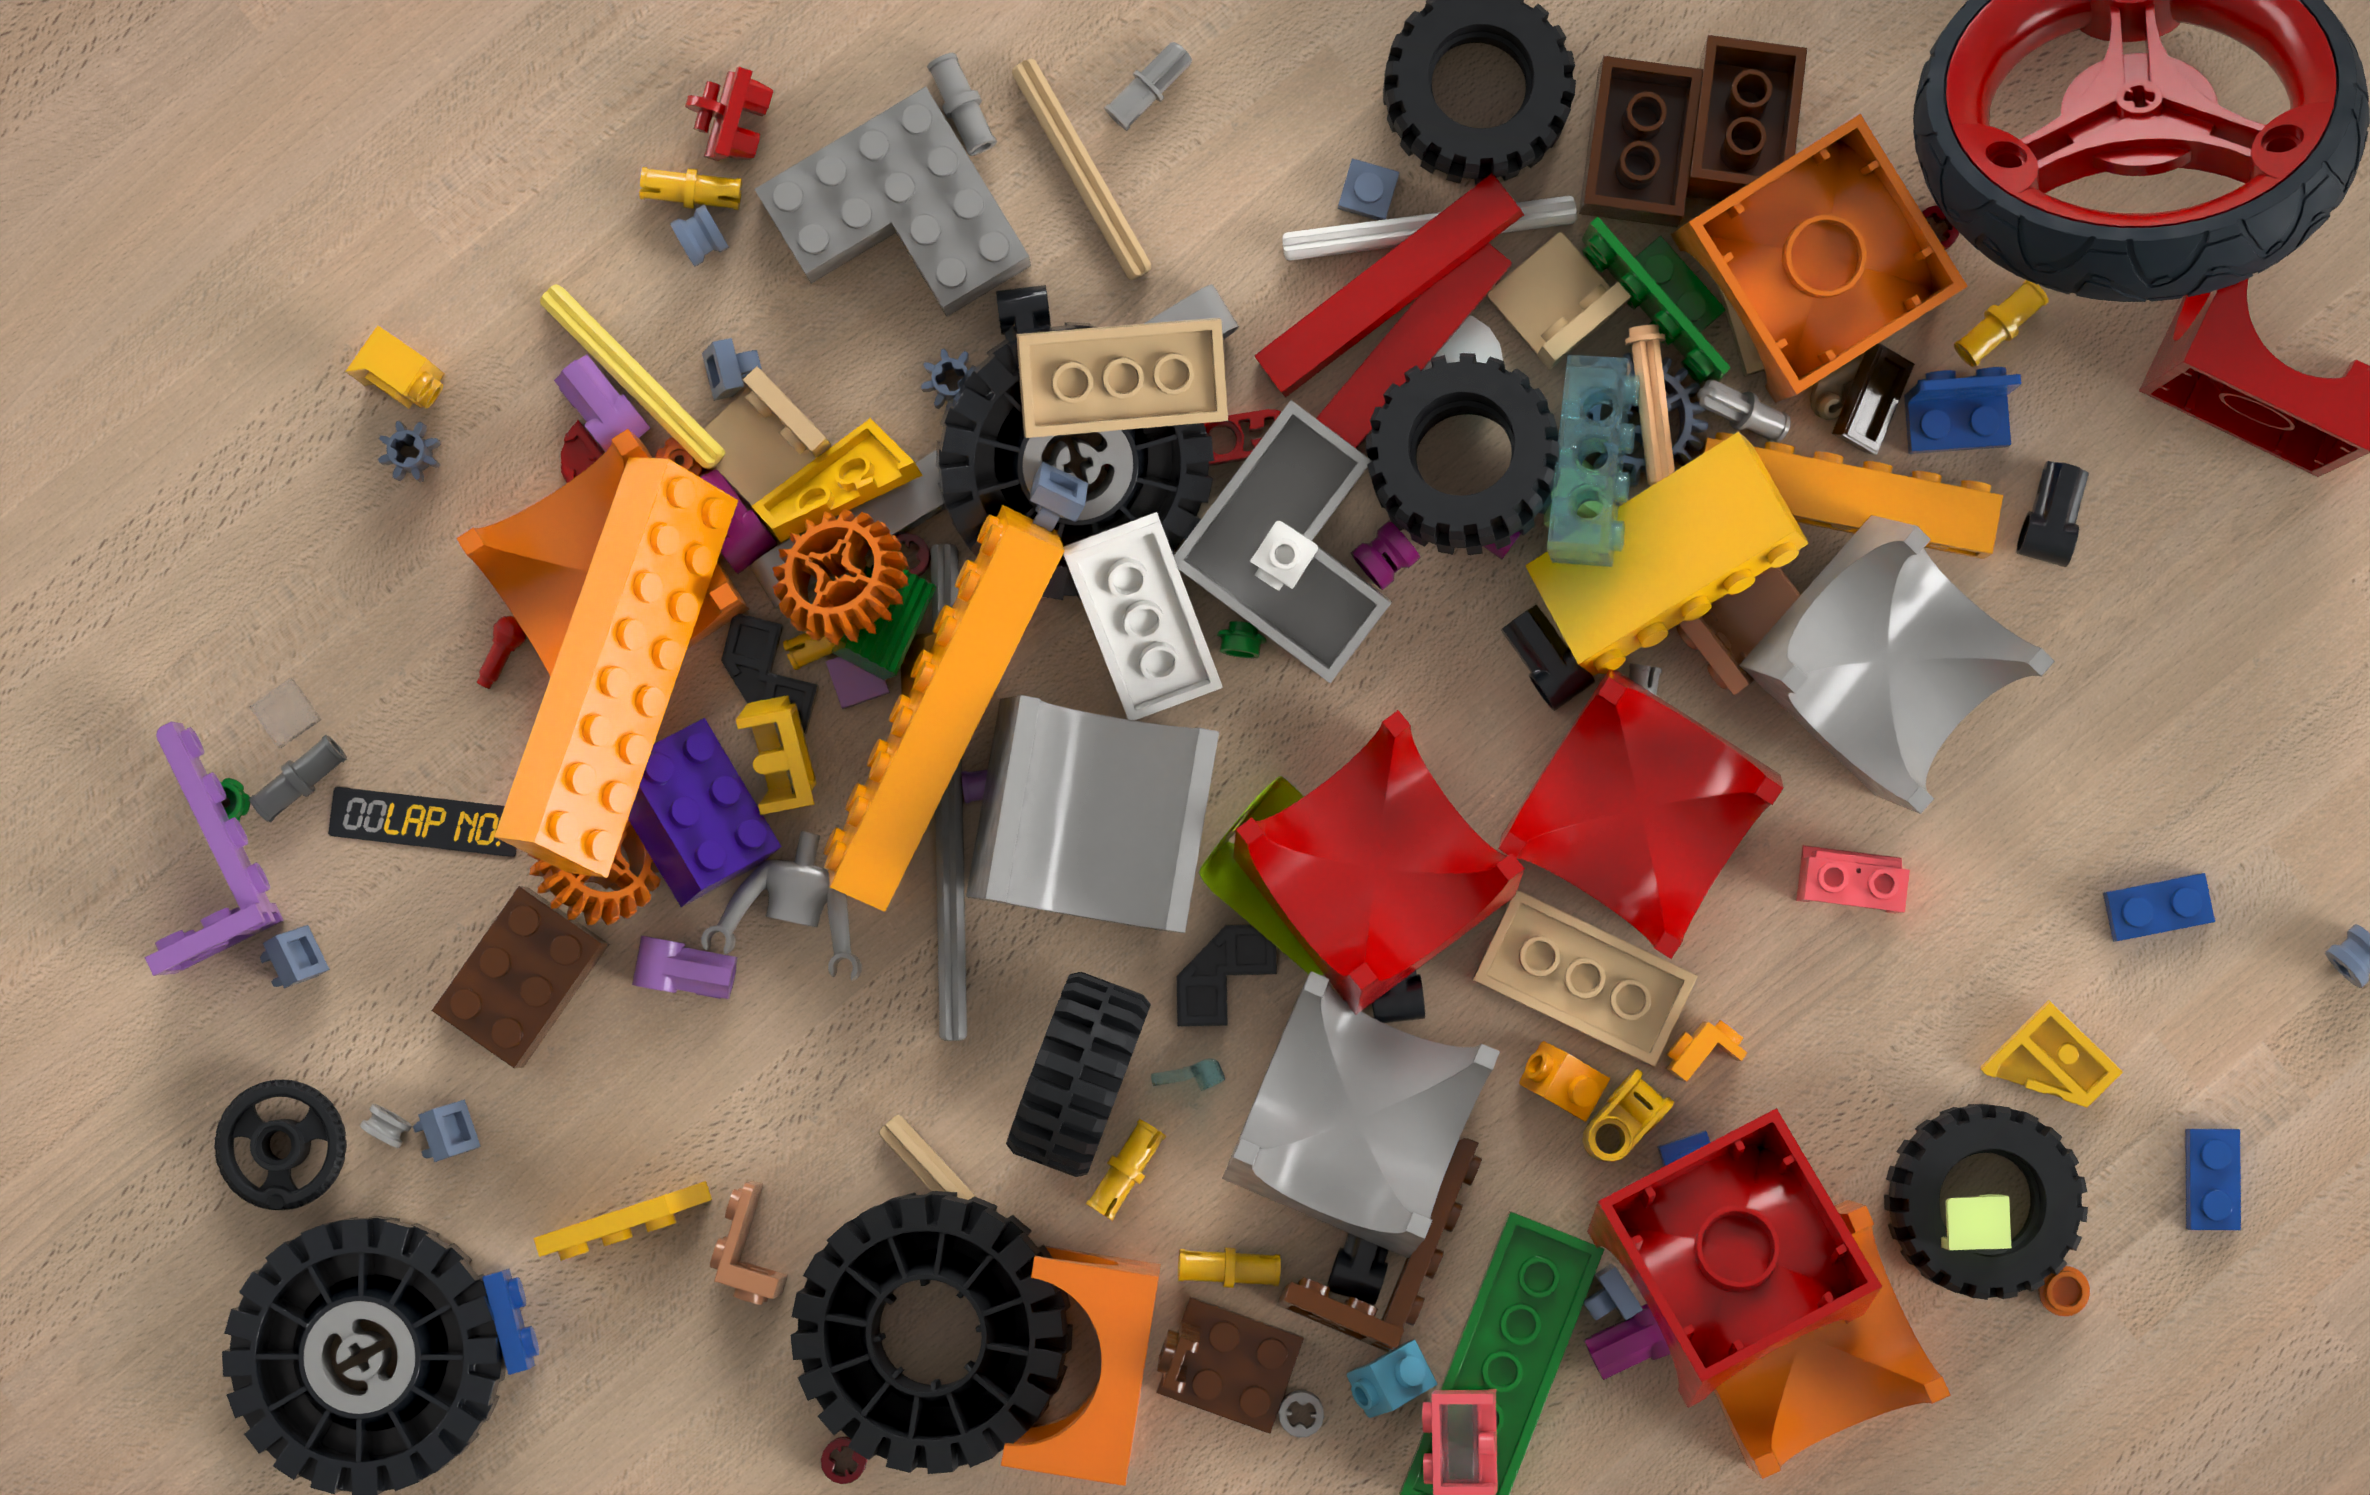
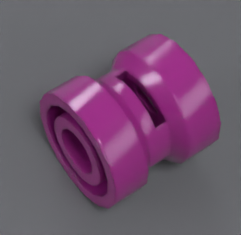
(1394, 547)

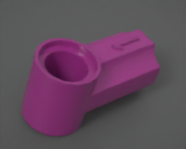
(746, 536)
(1627, 1344)

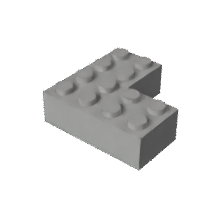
(902, 178)
(1300, 479)

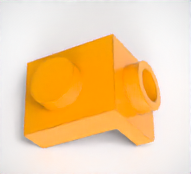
(1691, 1051)
(1563, 1080)

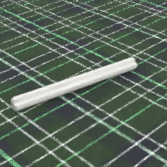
(1392, 232)

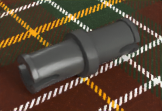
(297, 778)

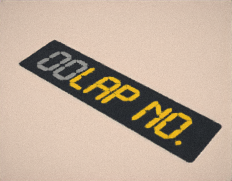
(417, 821)

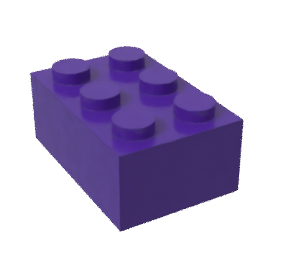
(698, 815)

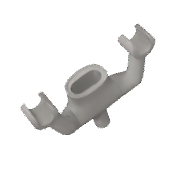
(795, 895)

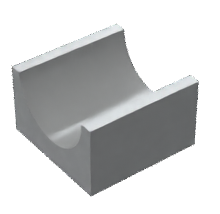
(1092, 815)

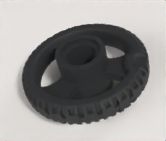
(242, 1120)

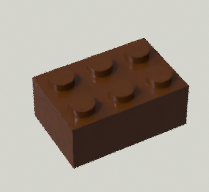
(1744, 113)
(1641, 141)
(520, 977)

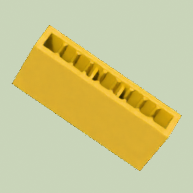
(1682, 550)

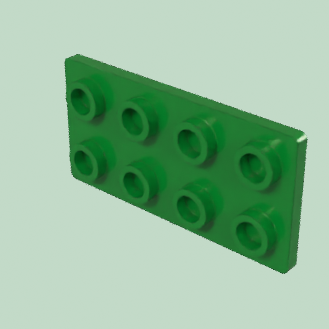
(1666, 293)

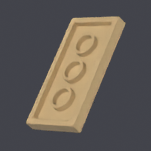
(1122, 377)
(1585, 978)

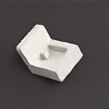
(1283, 556)

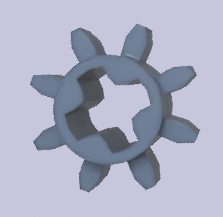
(938, 375)
(409, 464)

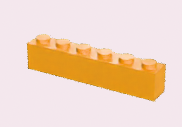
(1844, 496)

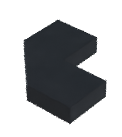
(750, 660)
(1204, 980)

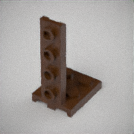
(1404, 1306)
(1228, 1364)

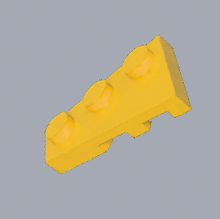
(616, 1225)

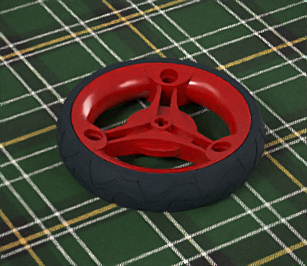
(2140, 120)

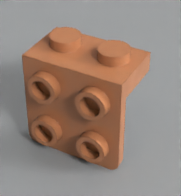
(1738, 625)
(750, 1281)

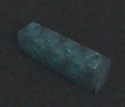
(1588, 384)

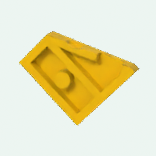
(2054, 1059)

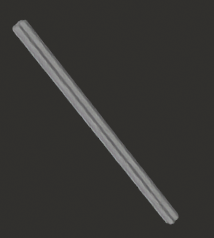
(949, 847)

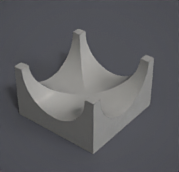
(1887, 659)
(1357, 1120)

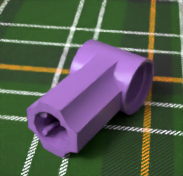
(599, 402)
(673, 967)

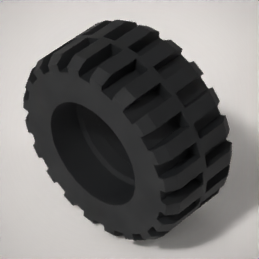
(1467, 150)
(1453, 391)
(1077, 1074)
(2053, 1200)

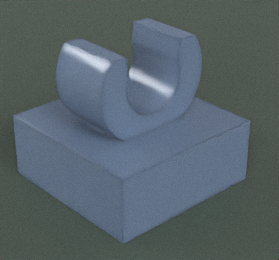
(726, 368)
(1057, 495)
(294, 957)
(447, 1131)
(1613, 1295)

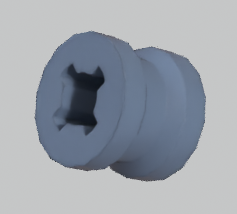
(699, 235)
(2352, 956)

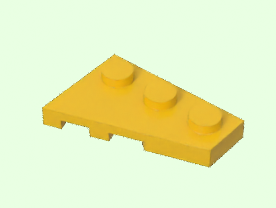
(842, 477)

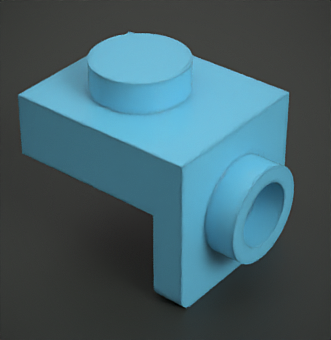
(1391, 1380)

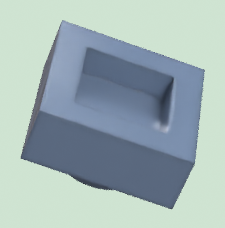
(1368, 190)

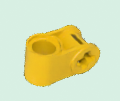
(1627, 1116)

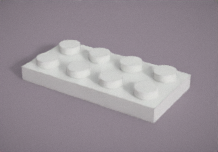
(1142, 617)

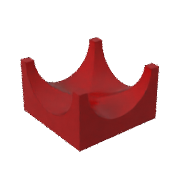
(2229, 379)
(1641, 809)
(1375, 868)
(1735, 1252)

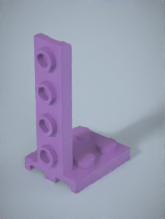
(226, 841)

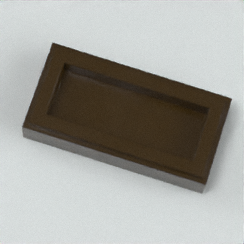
(1873, 398)

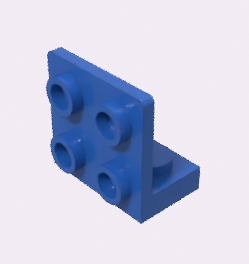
(1959, 412)

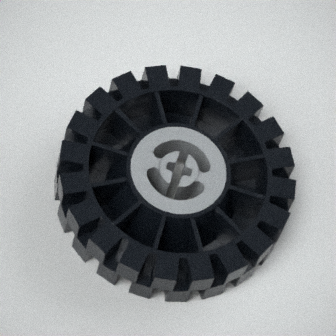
(992, 464)
(325, 1288)

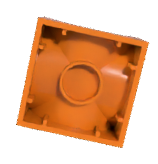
(1822, 257)
(546, 551)
(1830, 1374)
(1099, 1433)

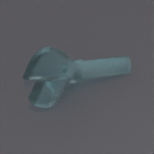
(1206, 1072)

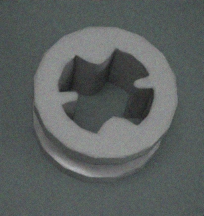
(385, 1125)
(1299, 1429)

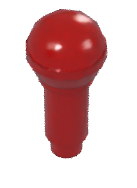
(506, 638)

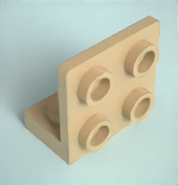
(1556, 300)
(763, 438)

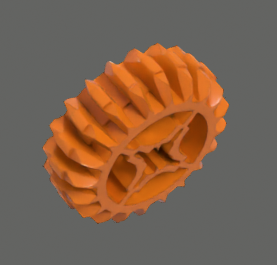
(833, 551)
(629, 886)

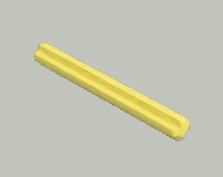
(632, 376)

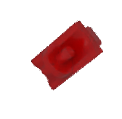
(738, 94)

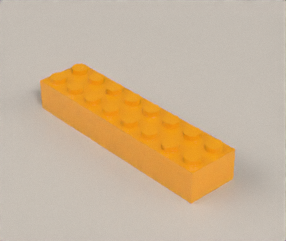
(617, 667)
(943, 707)

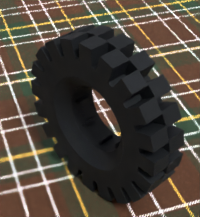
(1019, 1327)

